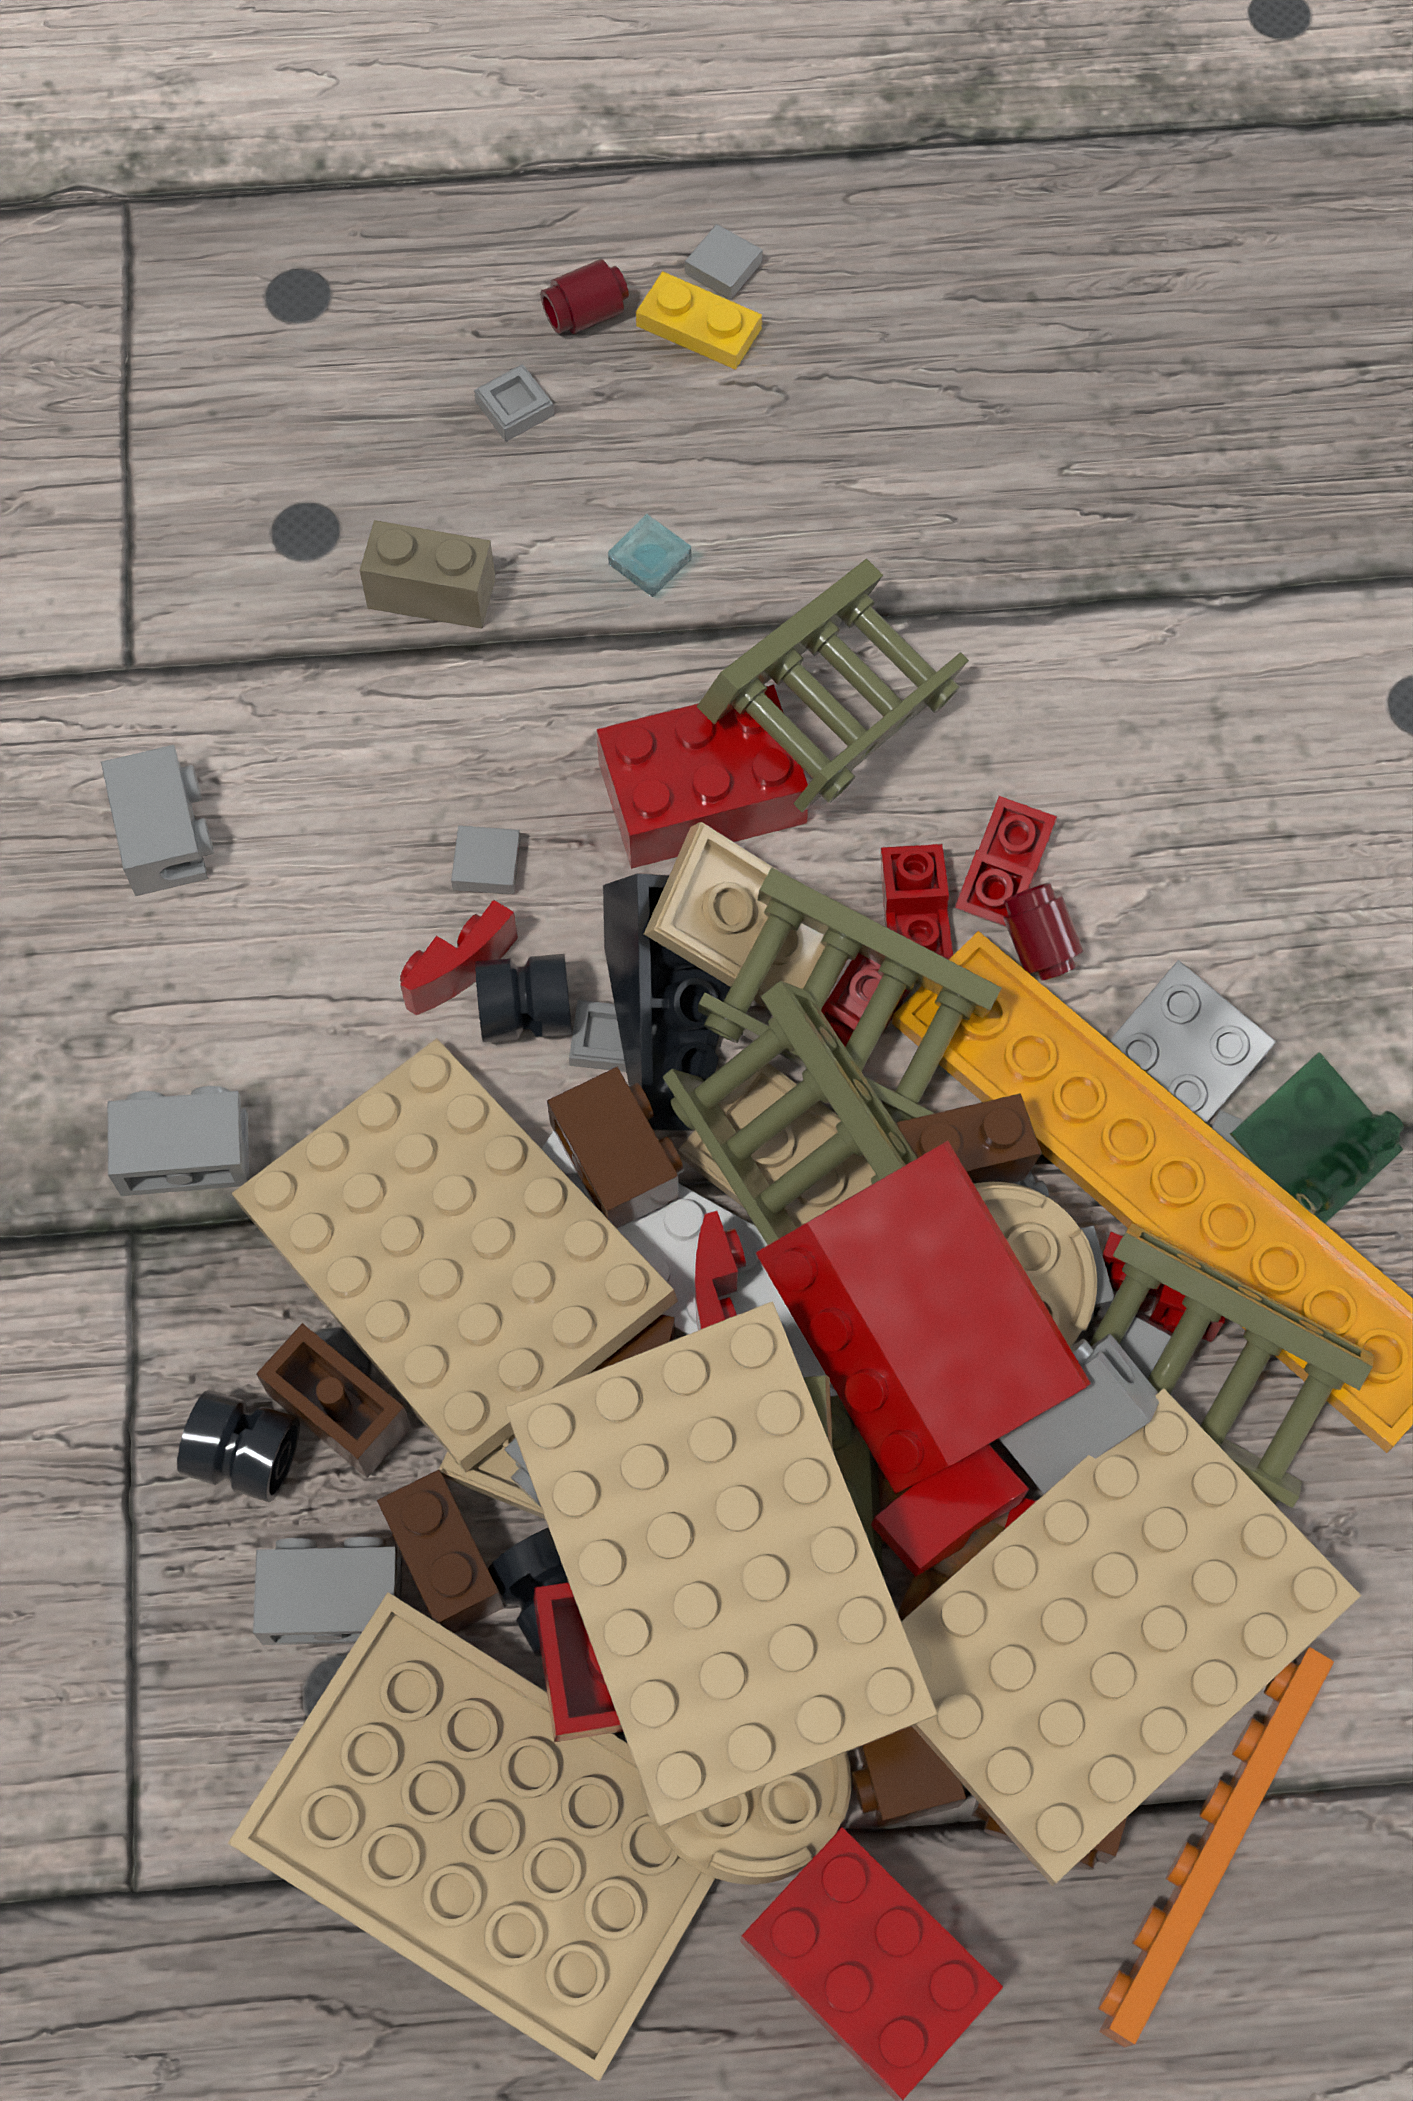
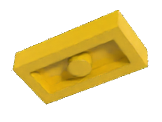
(698, 320)

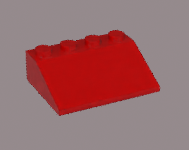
(923, 1318)

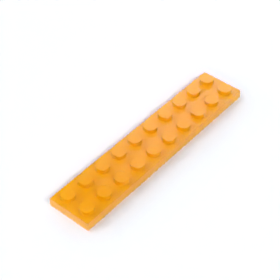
(1174, 1175)

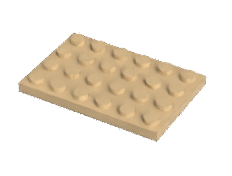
(453, 1250)
(719, 1564)
(1114, 1634)
(474, 1841)

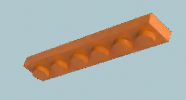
(1200, 1868)

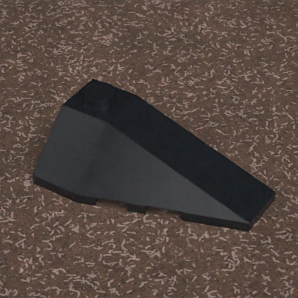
(655, 998)

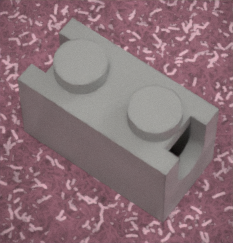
(156, 821)
(178, 1141)
(1089, 1421)
(321, 1592)

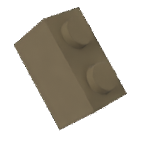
(428, 574)

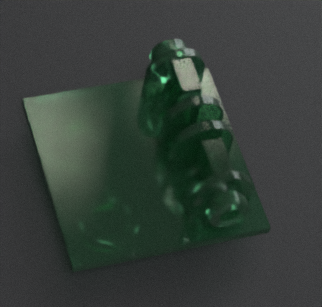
(1319, 1139)

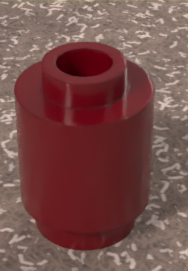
(584, 297)
(1042, 931)

